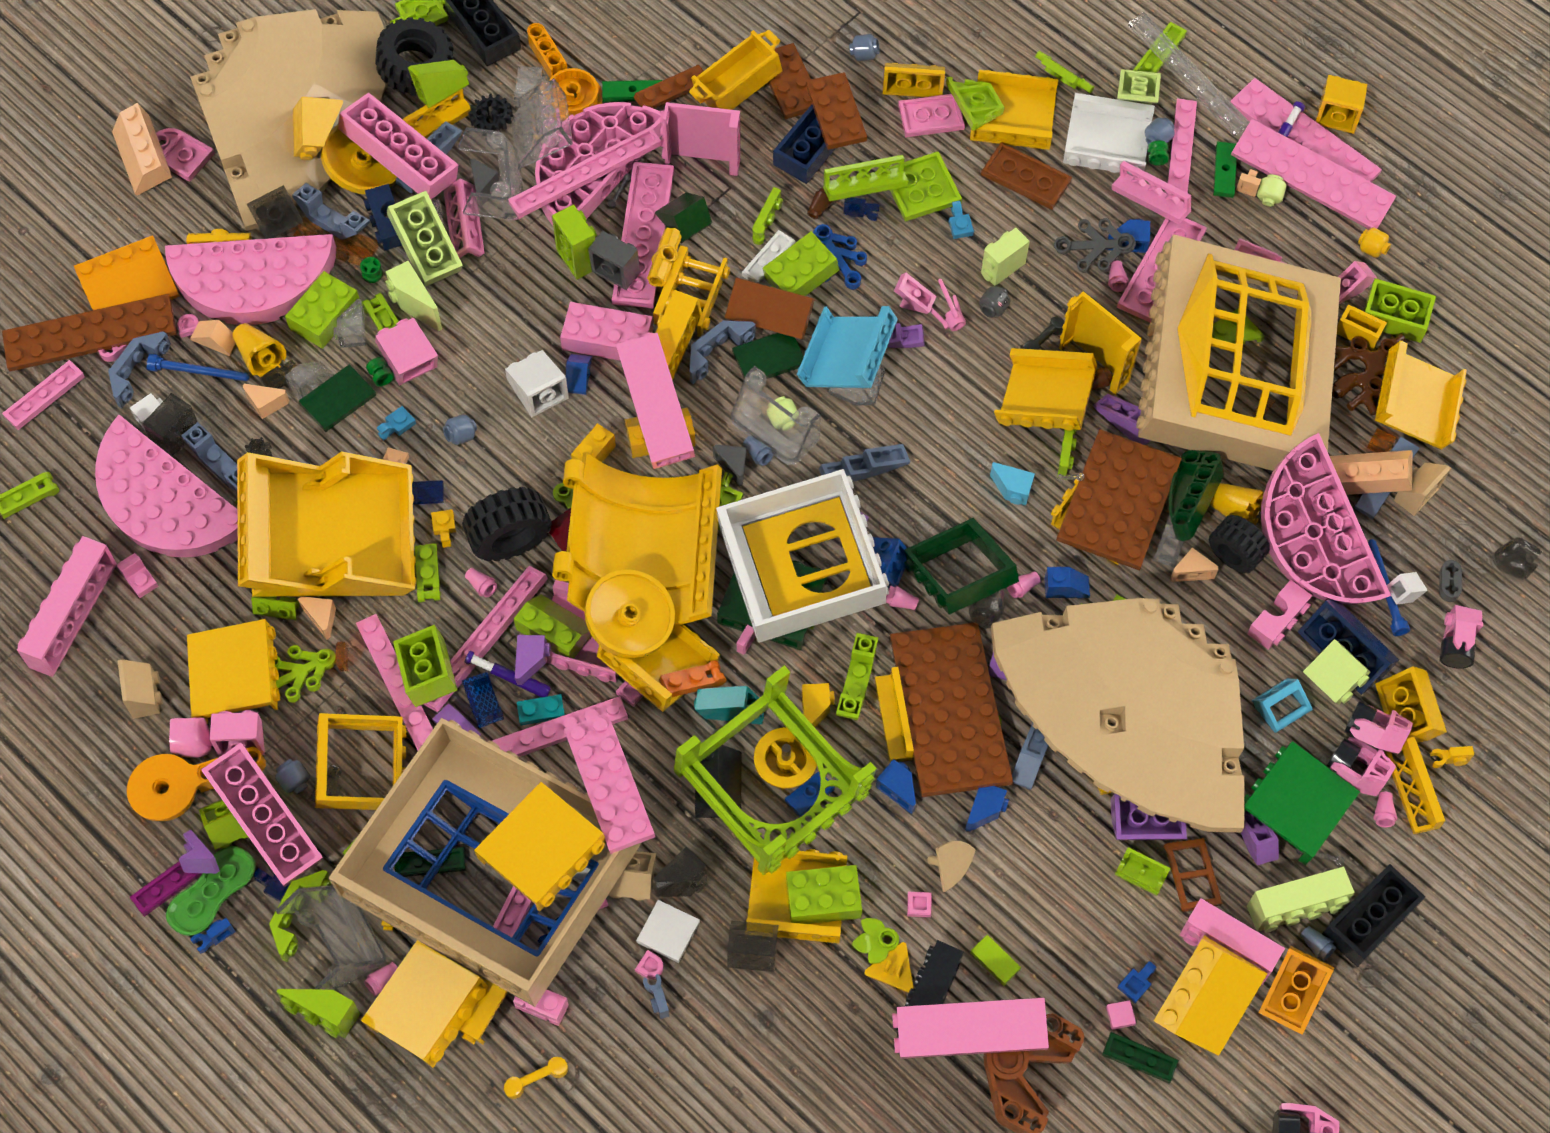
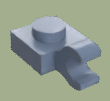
(658, 1002)

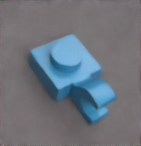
(959, 223)
(397, 421)

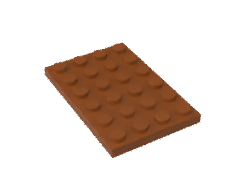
(1119, 499)

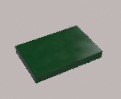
(770, 354)
(337, 398)

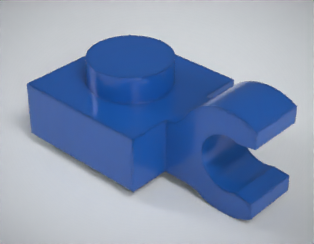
(217, 933)
(1136, 983)

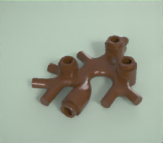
(1366, 380)

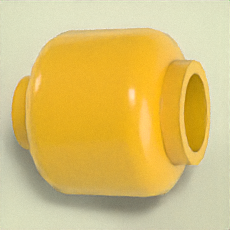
(1374, 242)

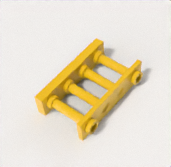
(676, 277)

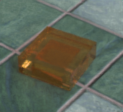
(1381, 441)
(342, 656)

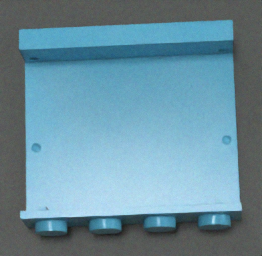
(846, 350)

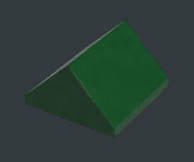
(686, 214)

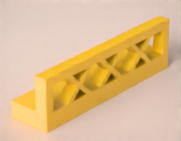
(448, 111)
(894, 716)
(1423, 786)

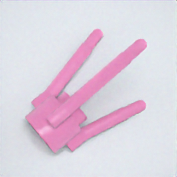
(954, 318)

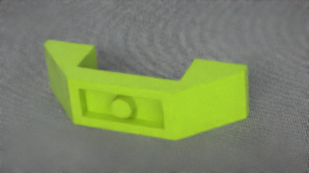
(858, 676)
(285, 941)

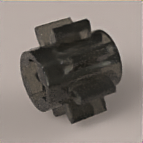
(259, 447)

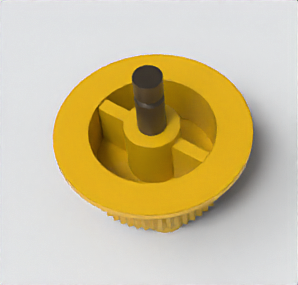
(783, 759)

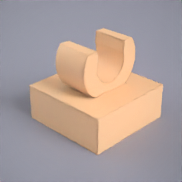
(1249, 183)

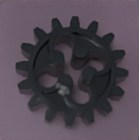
(480, 113)

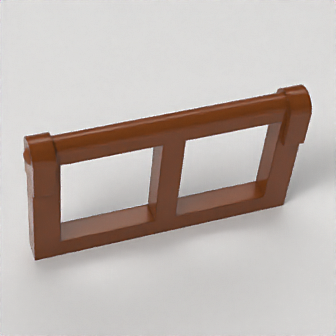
(1208, 871)

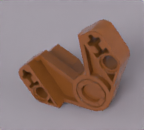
(1009, 1087)

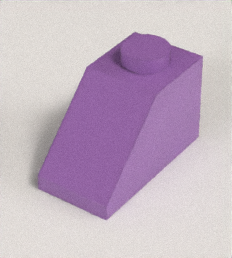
(530, 656)

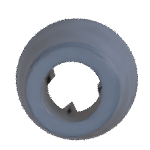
(758, 451)
(1318, 943)

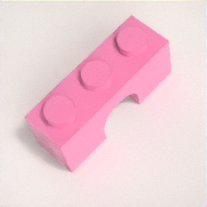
(1269, 628)

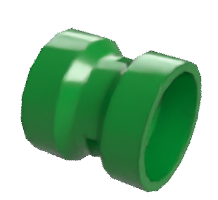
(378, 369)

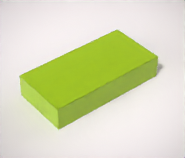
(995, 960)

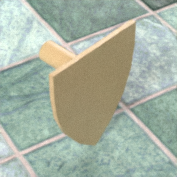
(953, 862)

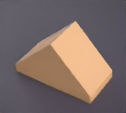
(214, 336)
(265, 399)
(1194, 567)
(320, 613)

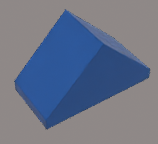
(578, 373)

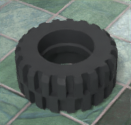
(407, 36)
(506, 524)

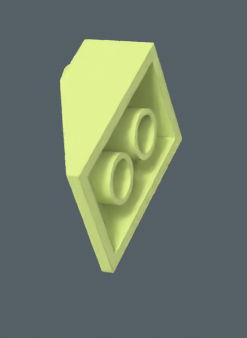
(1139, 86)
(412, 295)

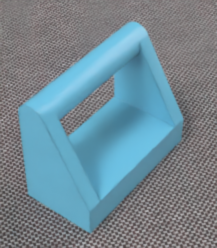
(1277, 693)

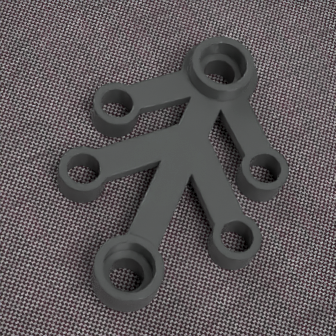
(1098, 245)

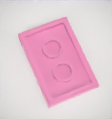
(930, 115)

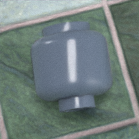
(864, 47)
(1159, 130)
(459, 429)
(292, 776)

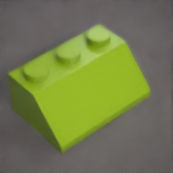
(561, 627)
(221, 825)

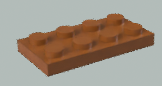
(790, 85)
(836, 111)

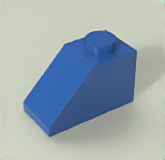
(1139, 230)
(1066, 583)
(897, 784)
(987, 806)

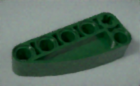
(1193, 490)

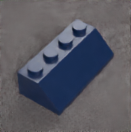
(1338, 623)

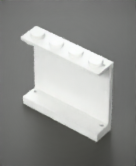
(1107, 133)

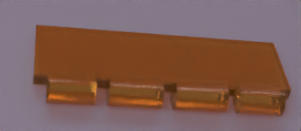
(356, 246)

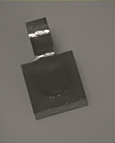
(275, 377)
(333, 789)

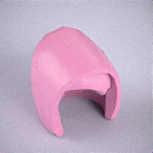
(189, 737)

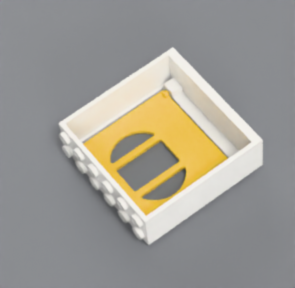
(788, 600)

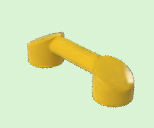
(515, 1086)

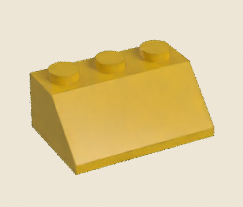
(913, 80)
(636, 438)
(1413, 698)

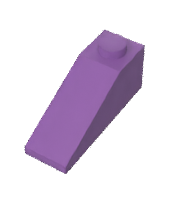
(1121, 415)
(1259, 840)

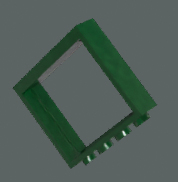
(949, 540)

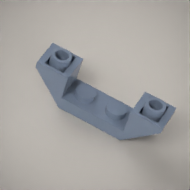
(312, 205)
(739, 331)
(150, 344)
(211, 455)
(1030, 759)

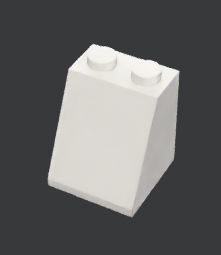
(537, 382)

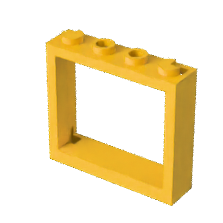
(355, 722)

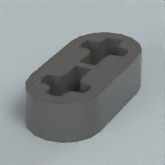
(1455, 581)

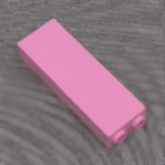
(655, 400)
(971, 1028)

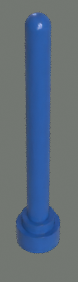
(156, 363)
(1399, 624)

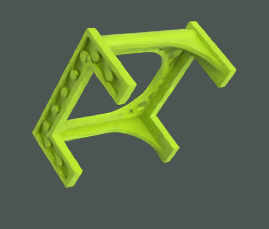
(850, 779)

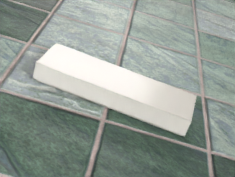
(774, 247)

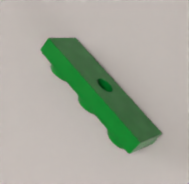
(624, 90)
(1224, 170)

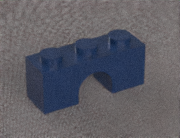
(377, 202)

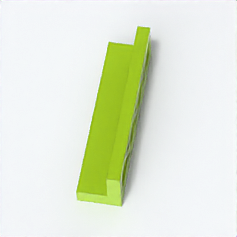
(865, 182)

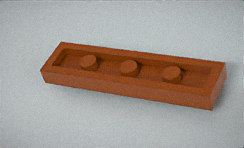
(668, 89)

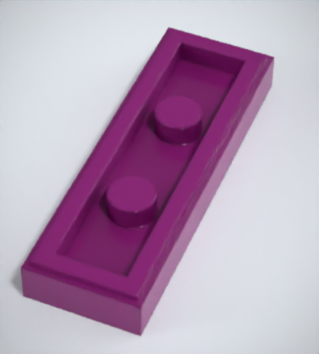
(162, 888)

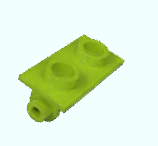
(281, 608)

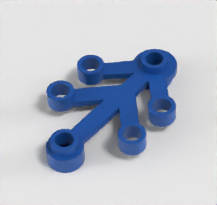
(841, 253)

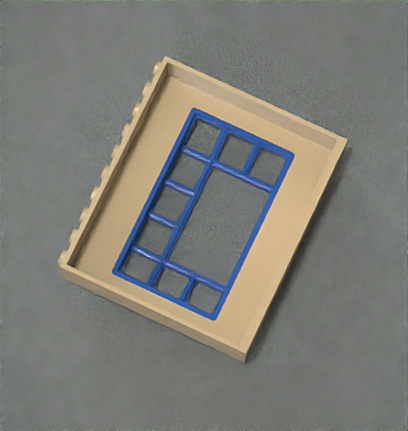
(491, 785)

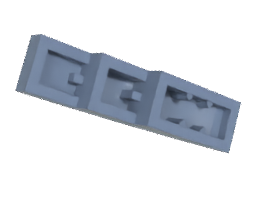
(443, 139)
(870, 463)
(1370, 503)

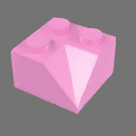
(234, 728)

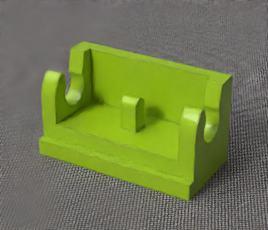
(1142, 871)

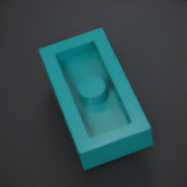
(540, 709)

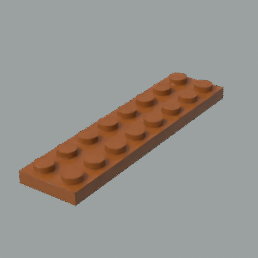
(87, 332)

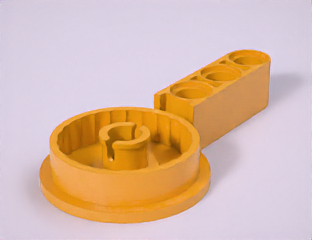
(570, 80)
(178, 775)

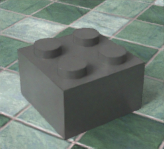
(614, 260)

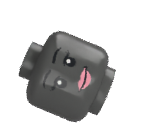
(994, 301)

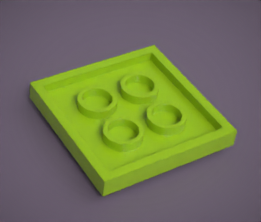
(928, 187)

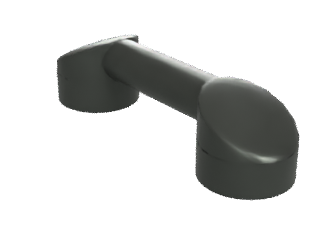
(1054, 327)

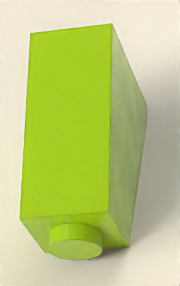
(438, 80)

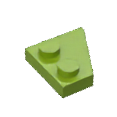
(1226, 330)

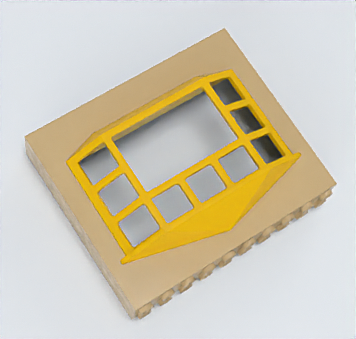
(1183, 341)

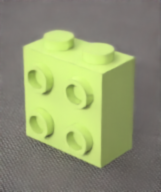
(1004, 256)
(1337, 672)

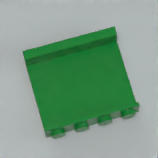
(1300, 799)

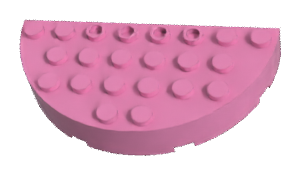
(592, 133)
(249, 278)
(158, 498)
(1316, 530)

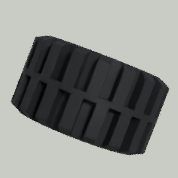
(1239, 544)

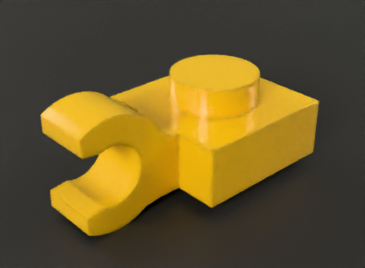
(443, 525)
(1454, 755)

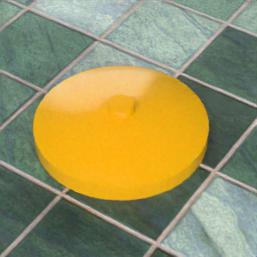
(351, 165)
(629, 613)

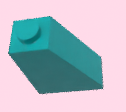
(725, 703)

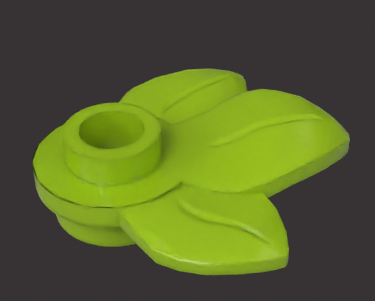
(872, 940)

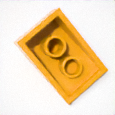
(1296, 990)

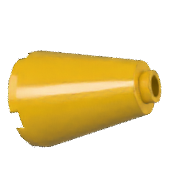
(258, 349)
(1238, 501)

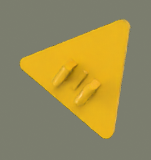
(894, 969)

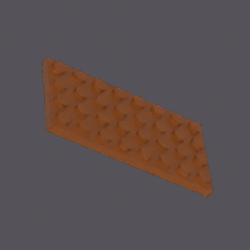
(951, 710)

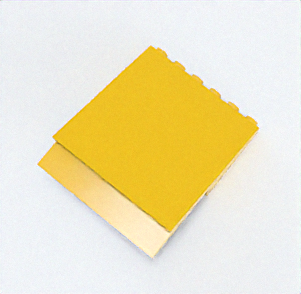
(325, 527)

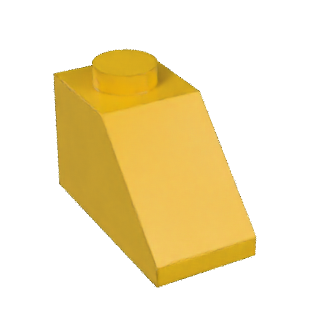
(816, 702)

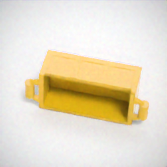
(738, 72)

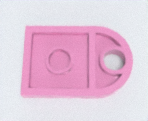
(184, 153)

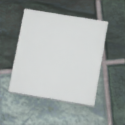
(668, 931)

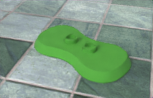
(197, 906)

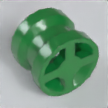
(1158, 153)
(369, 264)

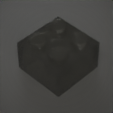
(275, 214)
(169, 422)

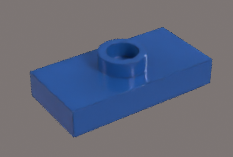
(805, 796)

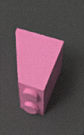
(406, 350)

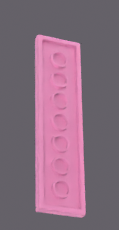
(1270, 109)
(1313, 175)
(648, 192)

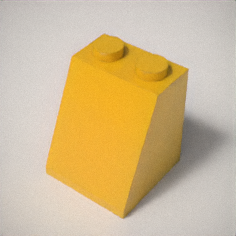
(1341, 104)
(312, 124)

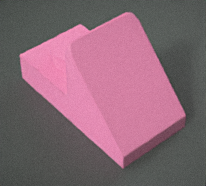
(914, 294)
(137, 575)

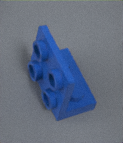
(892, 558)

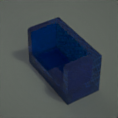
(482, 700)

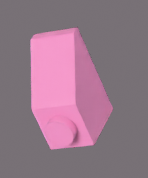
(1355, 280)

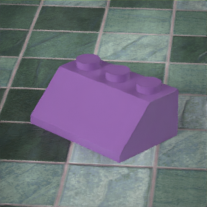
(1136, 825)

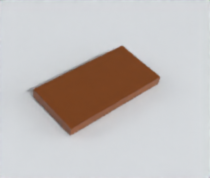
(1026, 176)
(770, 308)

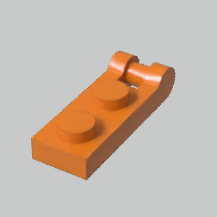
(692, 679)

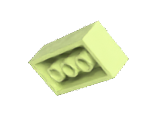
(424, 238)
(1300, 900)

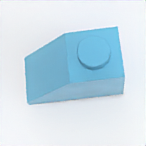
(1012, 482)

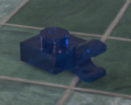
(858, 207)
(273, 885)

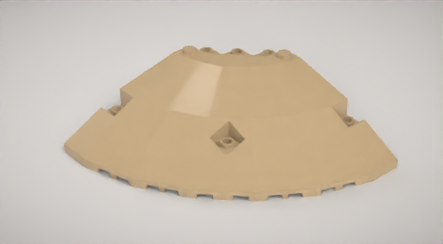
(262, 77)
(1158, 685)

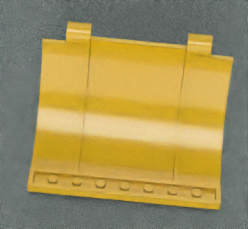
(642, 526)

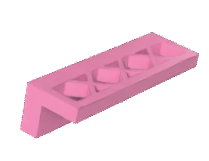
(1151, 195)
(470, 228)

